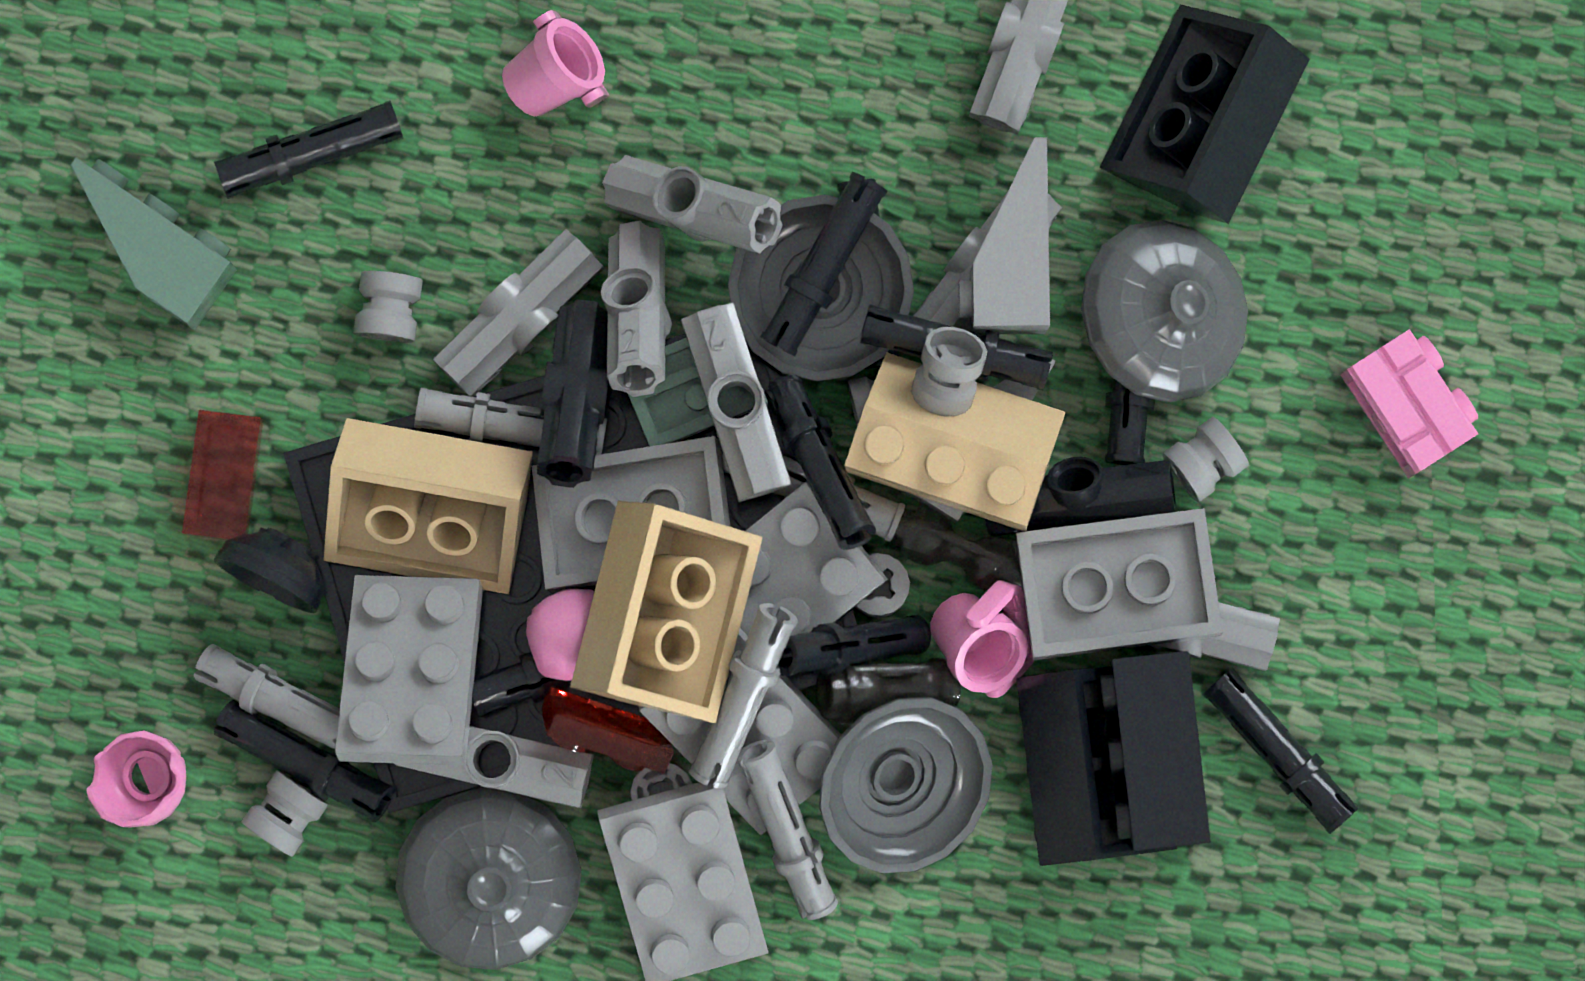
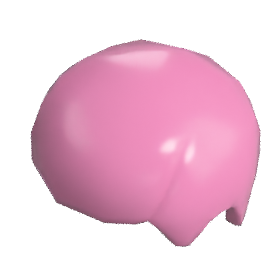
(557, 631)
(112, 784)

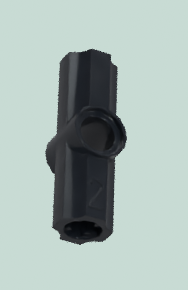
(574, 394)
(1085, 493)

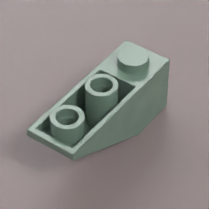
(161, 259)

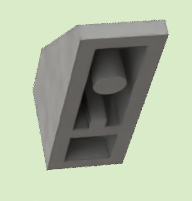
(1011, 271)

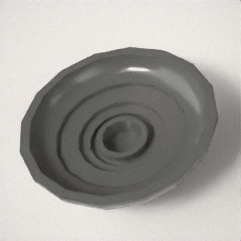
(874, 275)
(1164, 310)
(905, 785)
(488, 878)

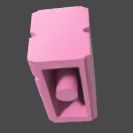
(1411, 402)

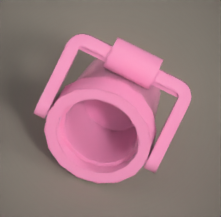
(555, 68)
(979, 643)

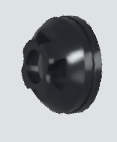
(274, 566)

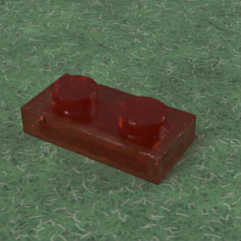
(222, 475)
(591, 725)

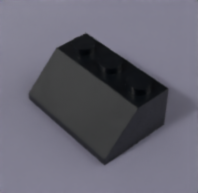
(1206, 111)
(1156, 751)
(1071, 767)

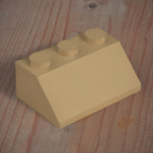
(973, 461)
(426, 504)
(666, 611)

